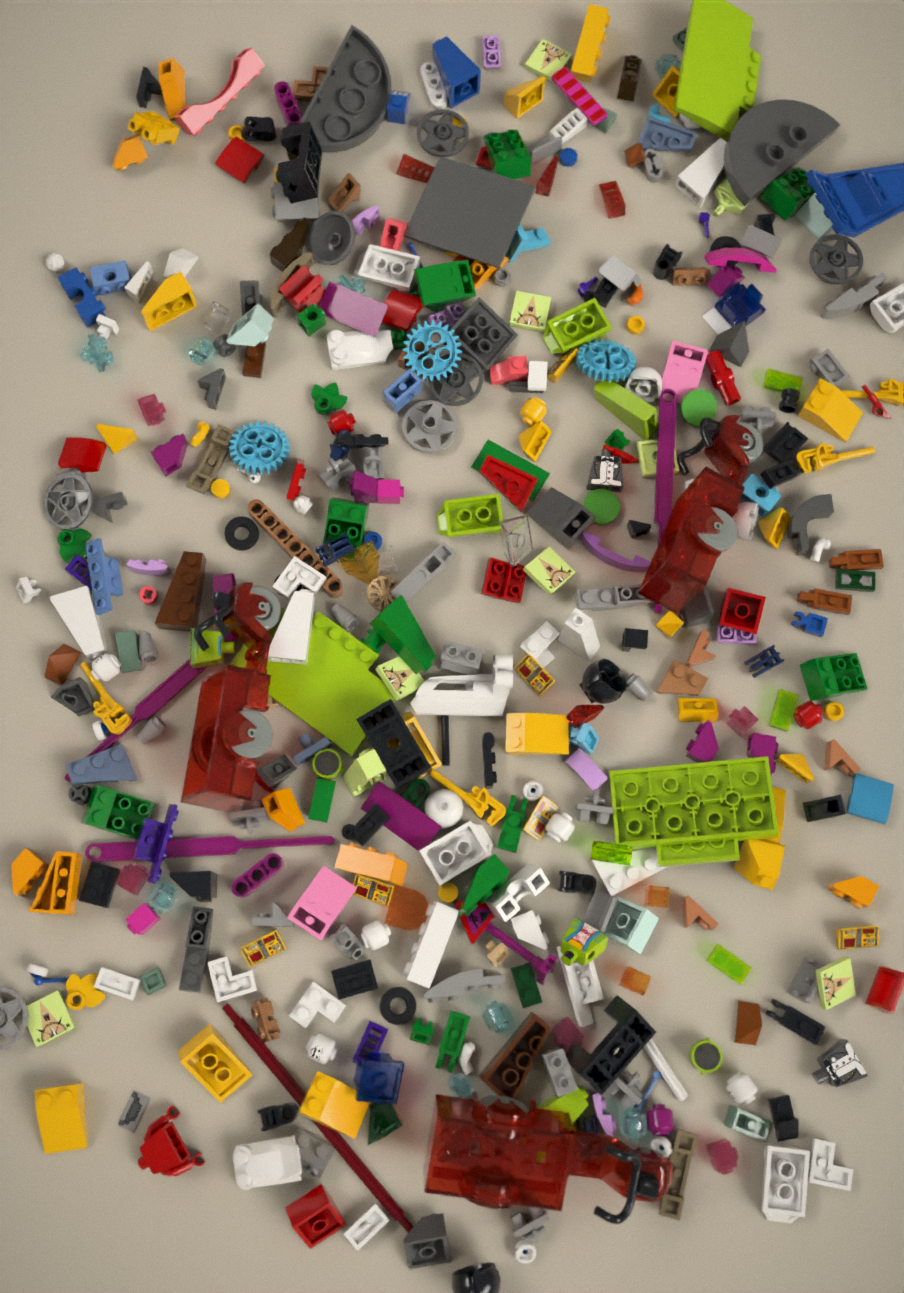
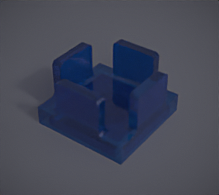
(741, 304)
(378, 1079)

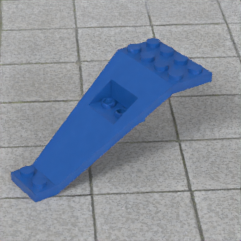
(860, 197)

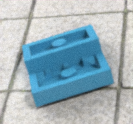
(870, 798)

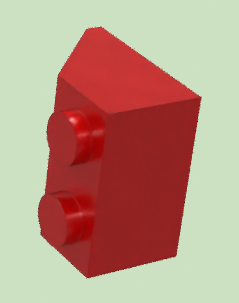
(741, 610)
(315, 1216)

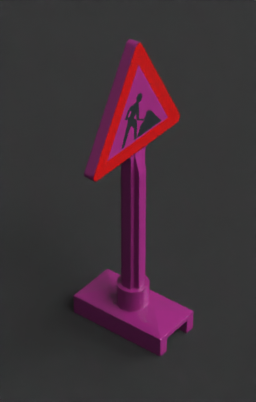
(480, 921)

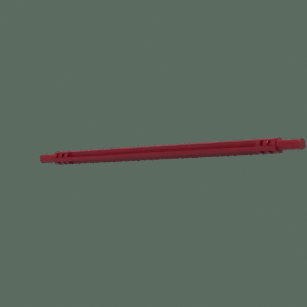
(332, 1136)

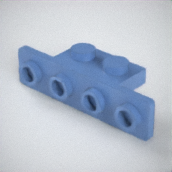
(104, 576)

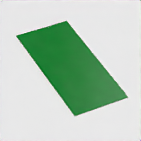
(504, 455)

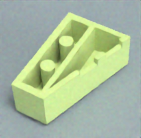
(365, 772)

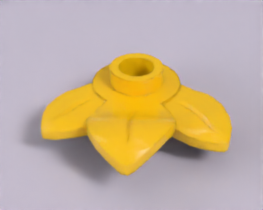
(85, 990)

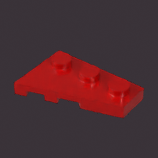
(509, 481)

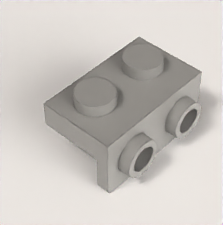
(828, 368)
(313, 1153)

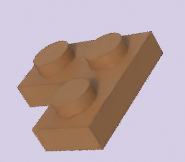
(306, 89)

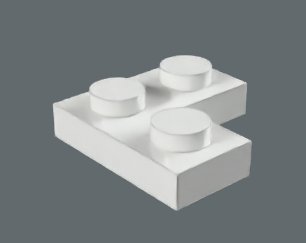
(298, 573)
(229, 986)
(317, 1000)
(822, 1169)

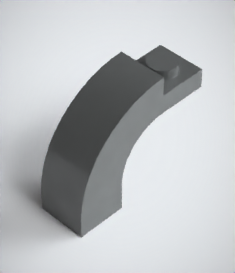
(813, 508)

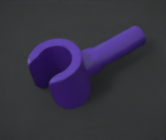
(704, 218)
(583, 287)

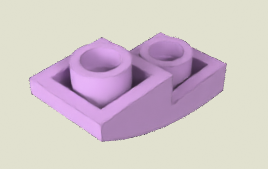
(491, 51)
(366, 219)
(449, 316)
(153, 568)
(733, 636)
(586, 769)
(606, 1122)

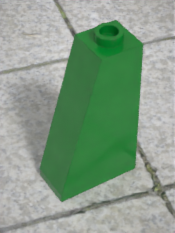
(404, 635)

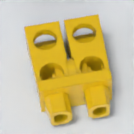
(154, 127)

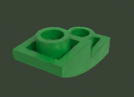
(322, 800)

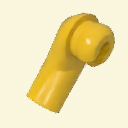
(201, 434)

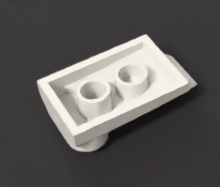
(388, 267)
(889, 309)
(358, 348)
(457, 852)
(267, 1163)
(785, 1182)

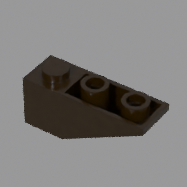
(629, 78)
(290, 246)

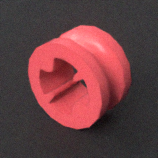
(154, 595)

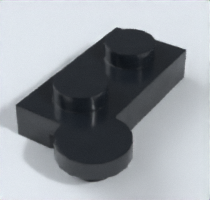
(603, 293)
(367, 825)

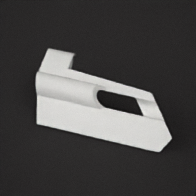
(484, 695)

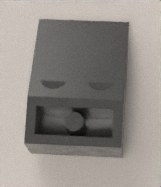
(561, 517)

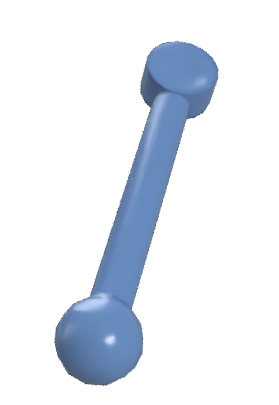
(656, 1075)

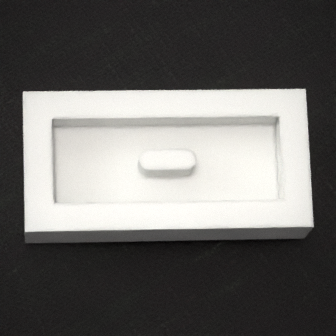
(540, 640)
(117, 983)
(366, 1226)

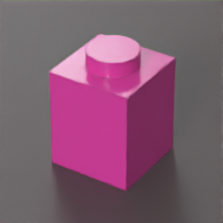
(389, 491)
(142, 919)

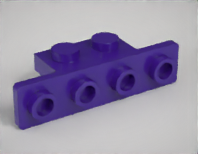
(153, 842)

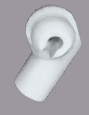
(465, 1055)

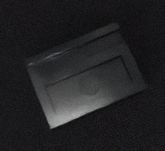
(785, 443)
(99, 884)
(354, 979)

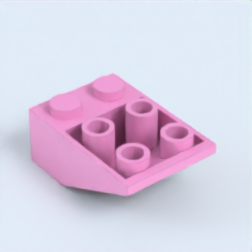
(682, 370)
(322, 903)

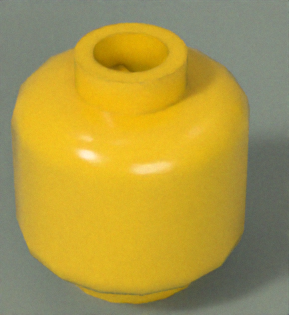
(533, 411)

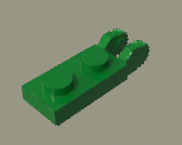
(512, 826)
(453, 1038)

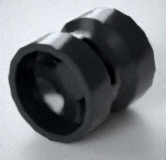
(789, 400)

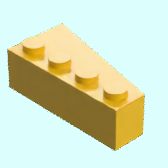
(590, 42)

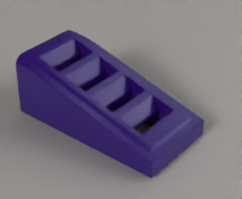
(71, 566)
(377, 1028)

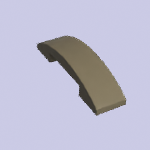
(277, 298)
(212, 461)
(682, 1152)

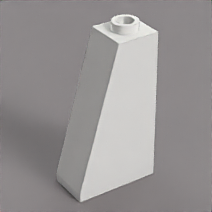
(702, 174)
(79, 615)
(294, 631)
(580, 635)

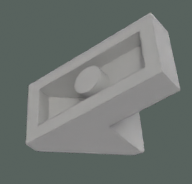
(278, 919)

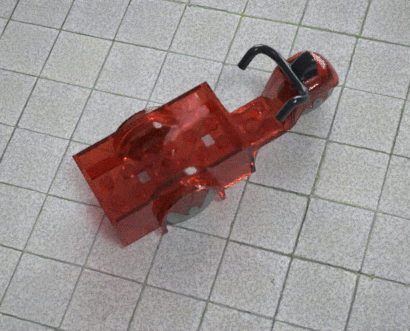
(702, 514)
(224, 733)
(506, 1164)

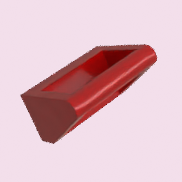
(885, 989)

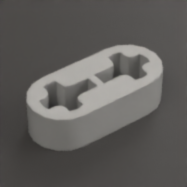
(656, 165)

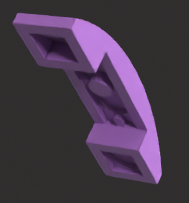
(592, 542)

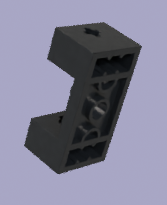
(302, 172)
(407, 760)
(628, 1035)

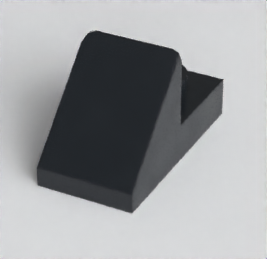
(147, 86)
(824, 808)
(784, 1122)

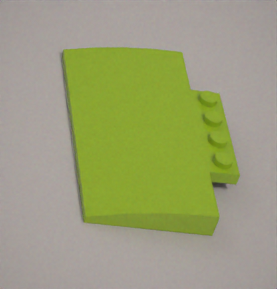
(717, 67)
(331, 687)
(694, 809)

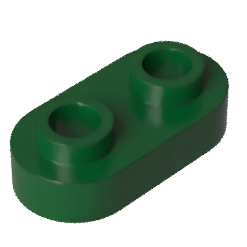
(411, 794)

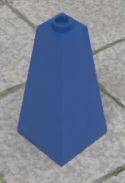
(457, 72)

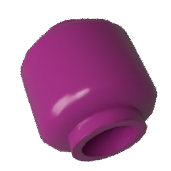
(659, 1120)

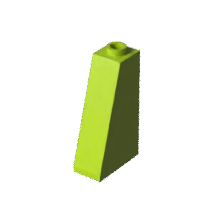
(628, 408)
(572, 1103)

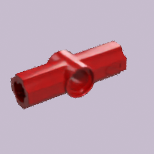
(722, 378)

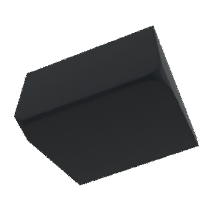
(637, 528)

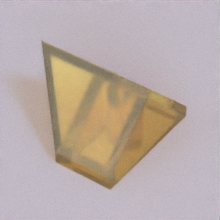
(362, 563)

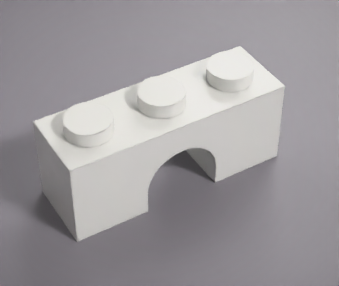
(527, 881)

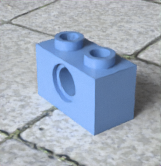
(103, 273)
(402, 390)

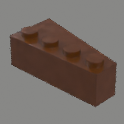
(183, 598)
(516, 1058)

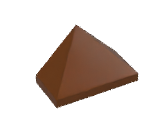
(61, 663)
(748, 1023)

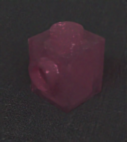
(152, 409)
(741, 720)
(133, 878)
(567, 1033)
(723, 1156)

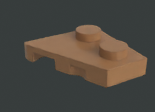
(682, 681)

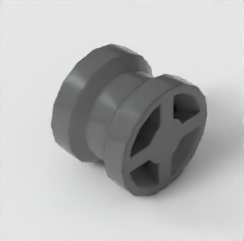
(225, 349)
(77, 791)

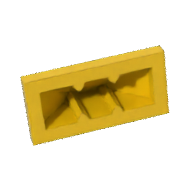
(117, 437)
(534, 439)
(774, 526)
(796, 765)

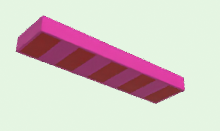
(579, 96)

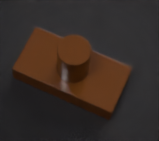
(254, 360)

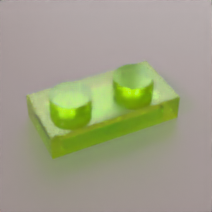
(779, 381)
(783, 710)
(611, 852)
(728, 964)

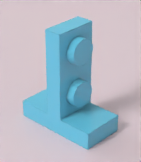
(527, 241)
(583, 737)

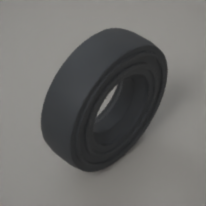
(725, 241)
(244, 544)
(407, 1015)

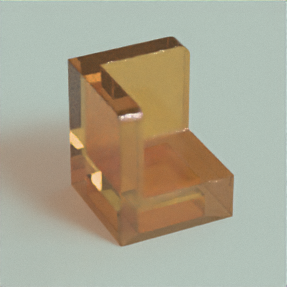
(656, 896)
(635, 981)

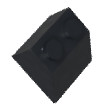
(197, 884)

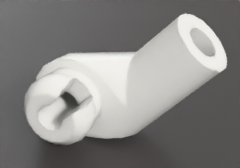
(252, 478)
(818, 547)

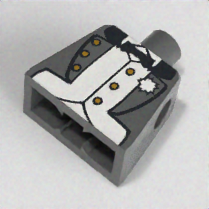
(606, 473)
(839, 1065)

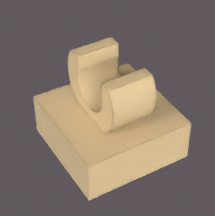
(497, 953)

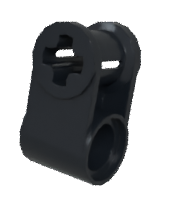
(260, 127)
(668, 260)
(575, 882)
(274, 1117)

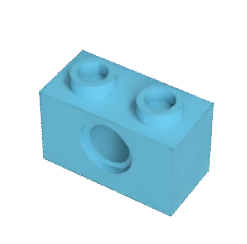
(765, 503)

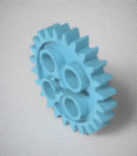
(424, 336)
(594, 362)
(259, 442)

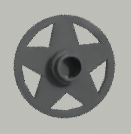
(442, 133)
(836, 259)
(458, 382)
(68, 501)

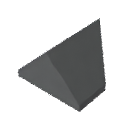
(732, 344)
(75, 696)

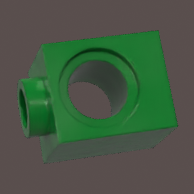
(311, 326)

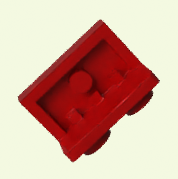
(303, 289)

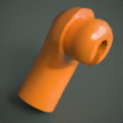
(636, 296)

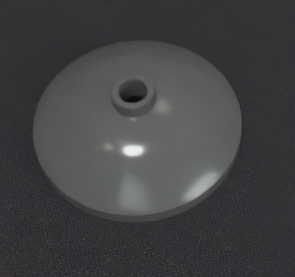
(325, 234)

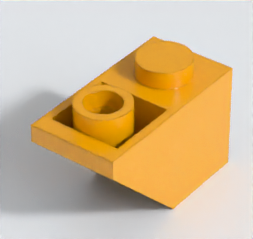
(128, 152)
(283, 809)
(26, 870)
(857, 890)

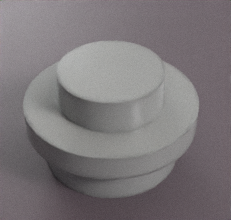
(501, 277)

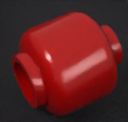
(341, 421)
(808, 715)

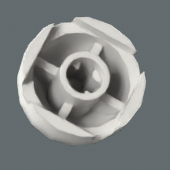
(645, 383)
(746, 519)
(444, 808)

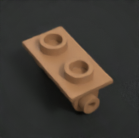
(695, 276)
(265, 1027)

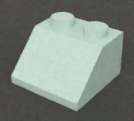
(813, 218)
(251, 328)
(630, 925)

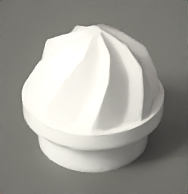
(55, 262)
(302, 504)

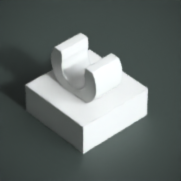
(106, 326)
(25, 589)

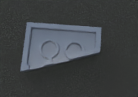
(666, 136)
(105, 766)

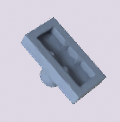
(310, 748)

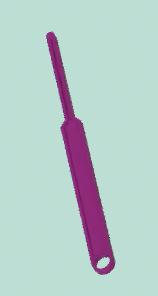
(664, 466)
(158, 699)
(200, 847)

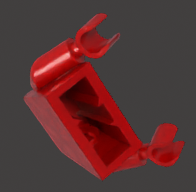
(165, 1149)

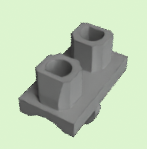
(758, 419)
(373, 462)
(336, 470)
(602, 812)
(249, 818)
(347, 942)
(629, 1087)
(522, 1226)

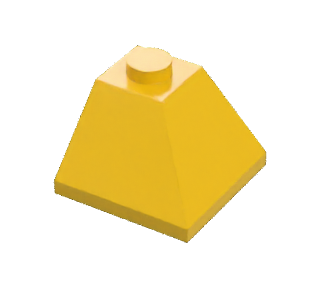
(666, 90)
(524, 96)
(760, 862)

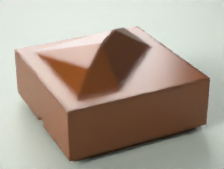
(634, 155)

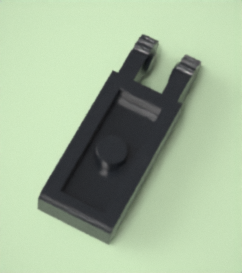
(359, 441)
(780, 473)
(488, 759)
(797, 1022)

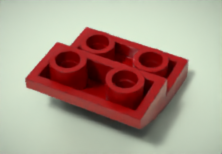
(239, 159)
(401, 310)
(82, 453)
(504, 581)

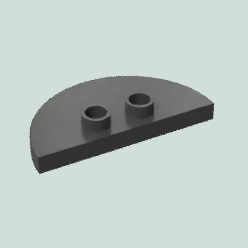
(351, 95)
(771, 142)

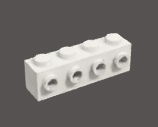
(431, 944)

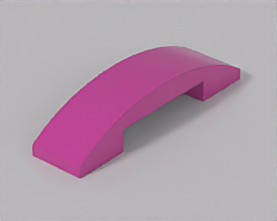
(721, 256)

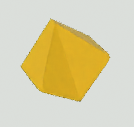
(669, 624)

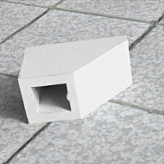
(527, 930)

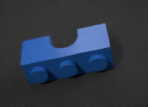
(76, 285)

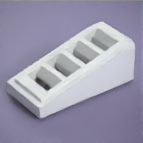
(579, 121)
(137, 285)

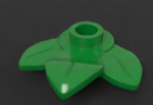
(329, 397)
(75, 546)

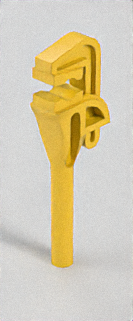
(889, 392)
(823, 457)
(108, 707)
(476, 800)

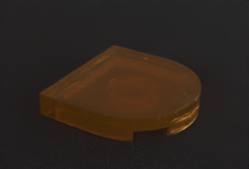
(406, 909)

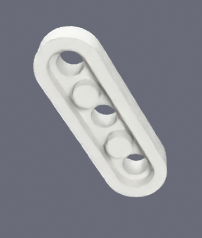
(430, 75)

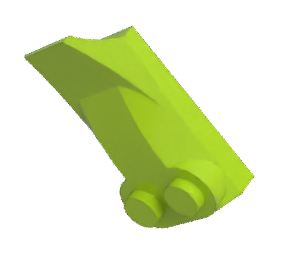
(576, 327)
(470, 516)

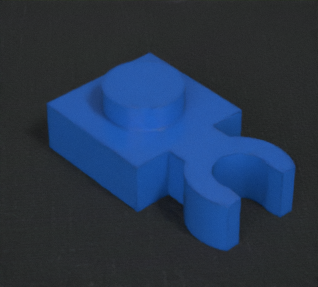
(813, 623)

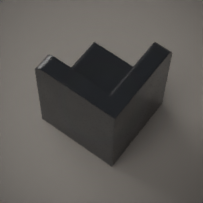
(765, 222)
(634, 639)

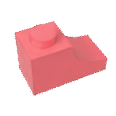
(393, 233)
(512, 369)

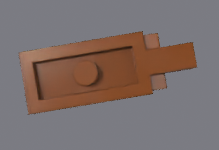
(858, 560)
(826, 601)

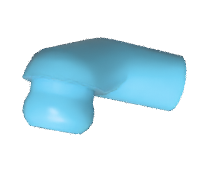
(654, 112)

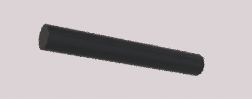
(445, 740)

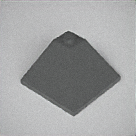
(483, 334)

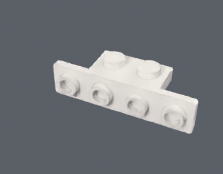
(582, 987)

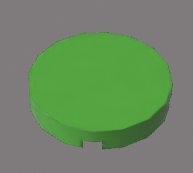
(697, 405)
(603, 505)

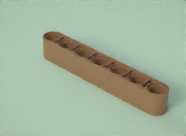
(290, 541)

